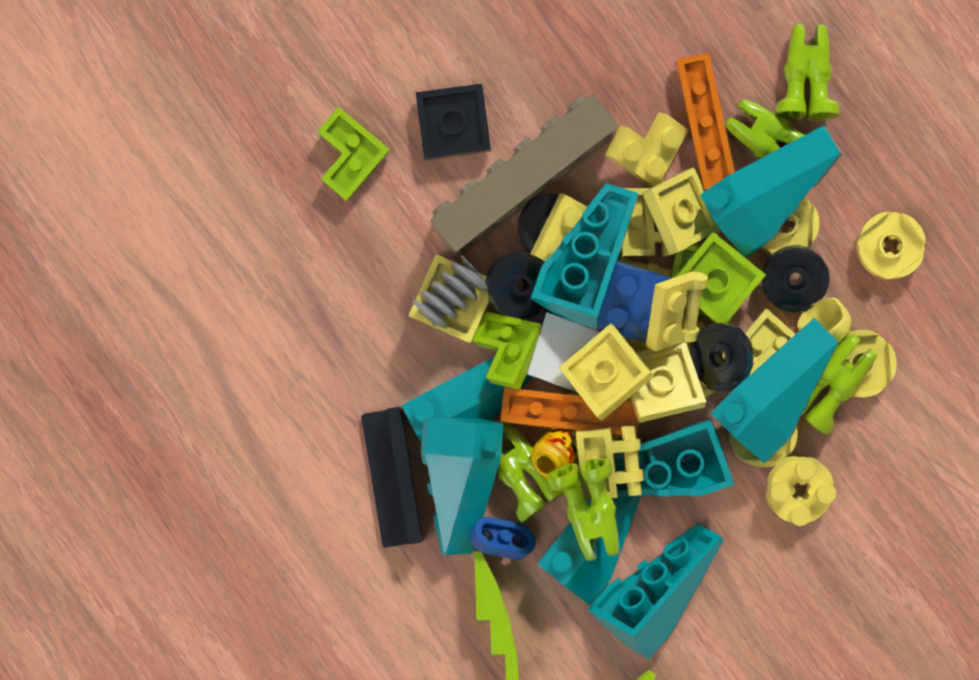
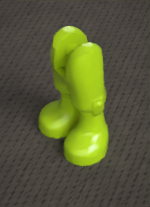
(809, 63)
(765, 131)
(843, 379)
(511, 468)
(592, 519)

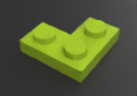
(359, 153)
(515, 346)

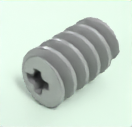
(451, 294)

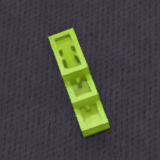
(492, 607)

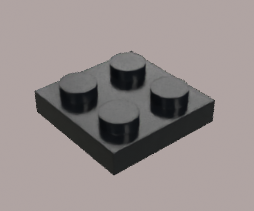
(453, 122)

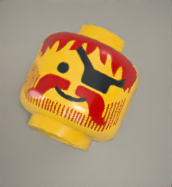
(554, 451)

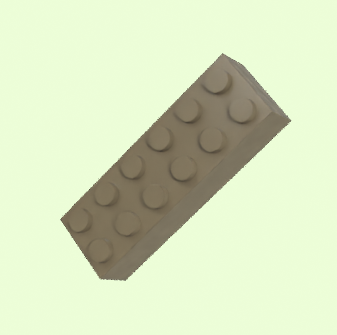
(524, 176)

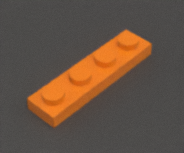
(705, 118)
(561, 412)

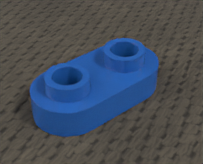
(499, 538)

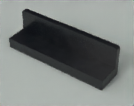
(392, 477)

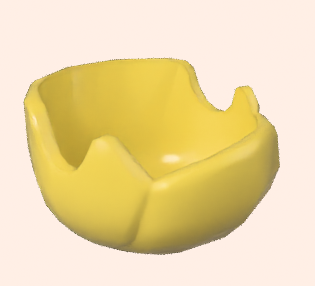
(830, 315)

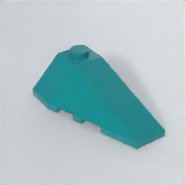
(763, 194)
(581, 268)
(460, 397)
(771, 399)
(681, 463)
(462, 469)
(569, 566)
(652, 600)

